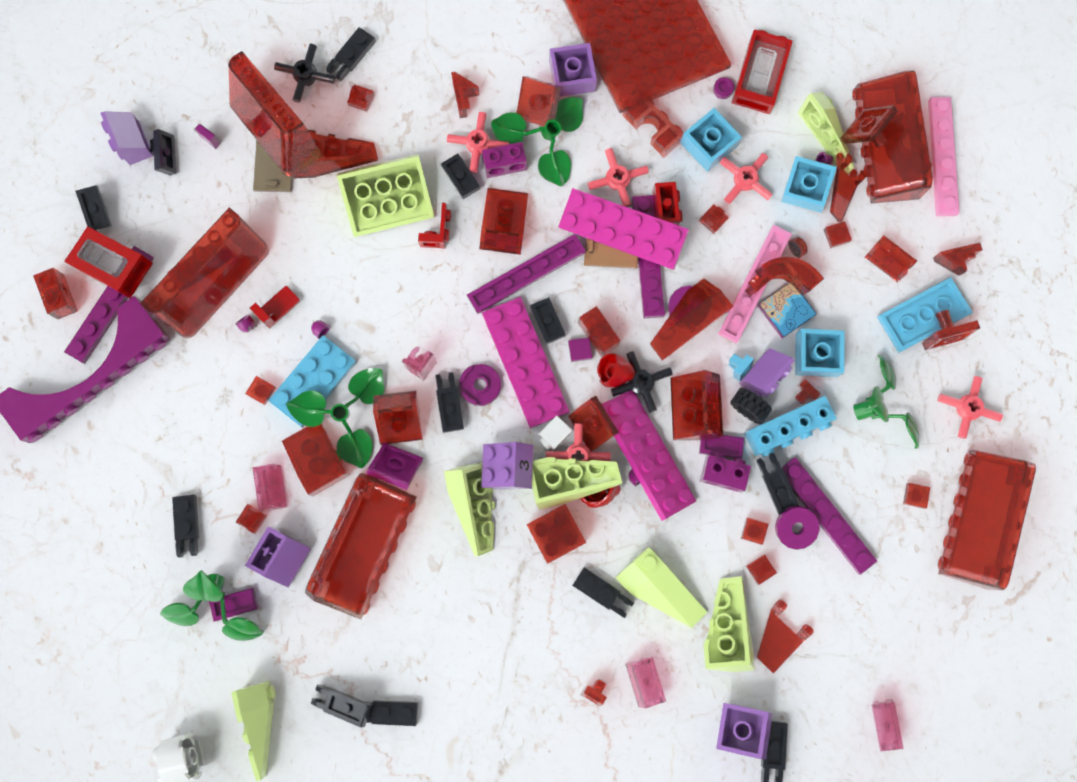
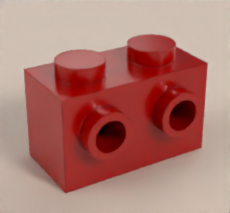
(666, 202)

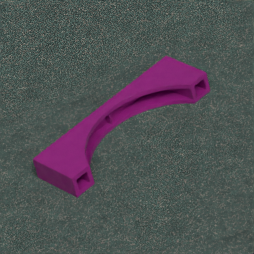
(135, 340)

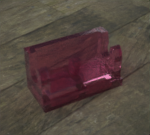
(421, 365)
(269, 487)
(645, 682)
(887, 725)

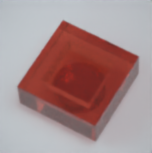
(837, 234)
(260, 390)
(916, 495)
(754, 531)

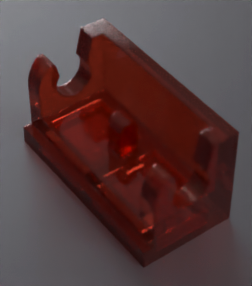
(890, 258)

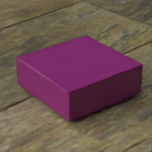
(208, 136)
(580, 349)

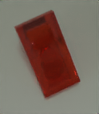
(463, 91)
(955, 258)

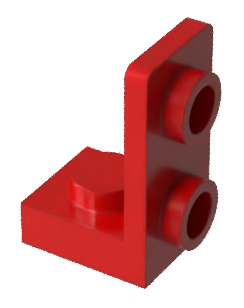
(431, 239)
(276, 307)

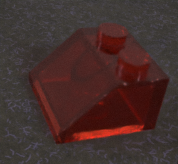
(397, 417)

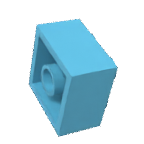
(710, 139)
(809, 184)
(819, 353)

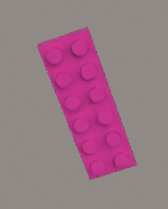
(623, 228)
(525, 362)
(648, 456)

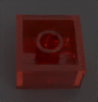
(556, 533)

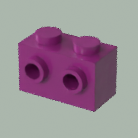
(725, 473)

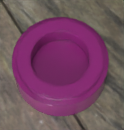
(723, 88)

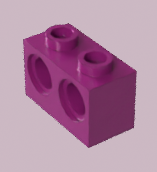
(504, 160)

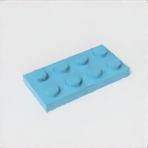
(916, 317)
(318, 371)

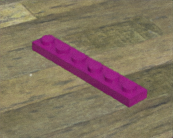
(649, 272)
(526, 274)
(98, 321)
(828, 517)

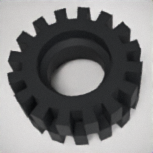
(751, 405)

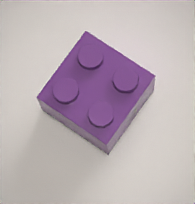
(573, 69)
(507, 466)
(744, 731)

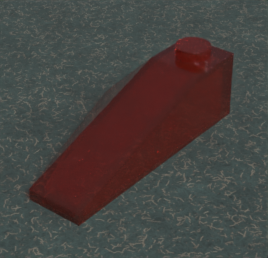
(338, 155)
(694, 313)

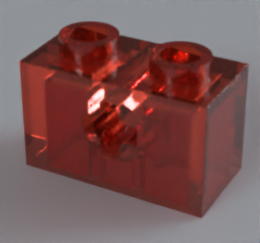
(55, 293)
(598, 331)

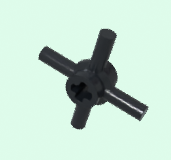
(304, 73)
(639, 388)

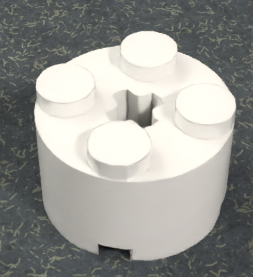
(179, 759)

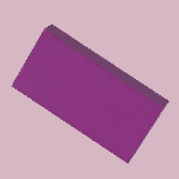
(727, 445)
(235, 604)

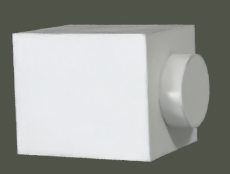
(554, 434)

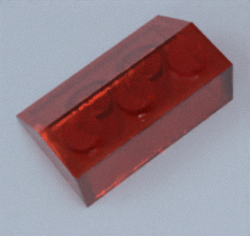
(696, 406)

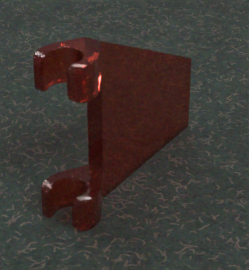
(844, 186)
(779, 640)

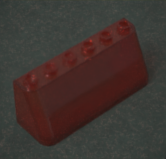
(269, 117)
(903, 164)
(207, 275)
(987, 520)
(360, 546)

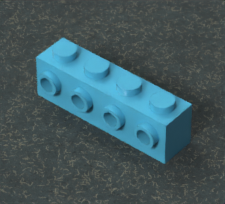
(790, 426)

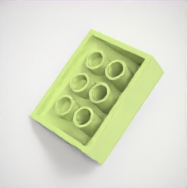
(385, 195)

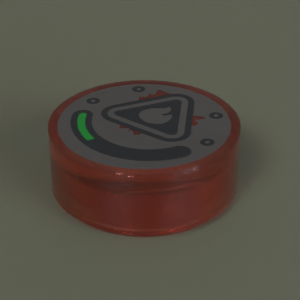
(798, 247)

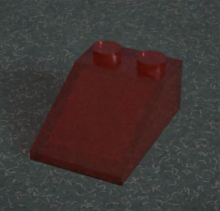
(503, 221)
(315, 459)

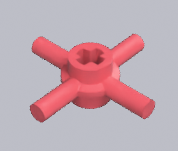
(471, 140)
(621, 172)
(749, 184)
(975, 404)
(578, 445)

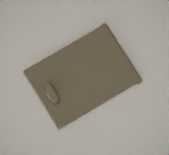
(268, 175)

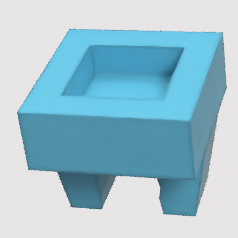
(740, 366)

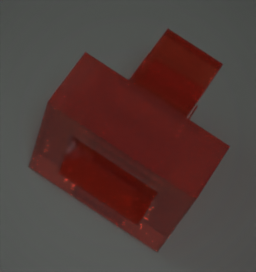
(360, 97)
(714, 218)
(807, 390)
(251, 518)
(761, 569)
(594, 693)

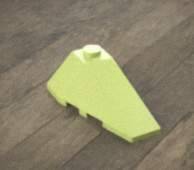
(824, 124)
(566, 480)
(472, 505)
(656, 584)
(729, 634)
(255, 709)

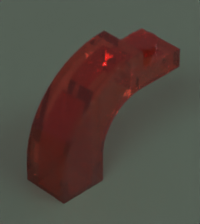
(793, 270)

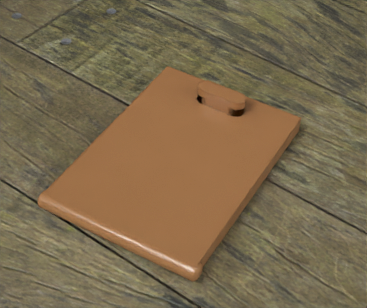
(607, 256)

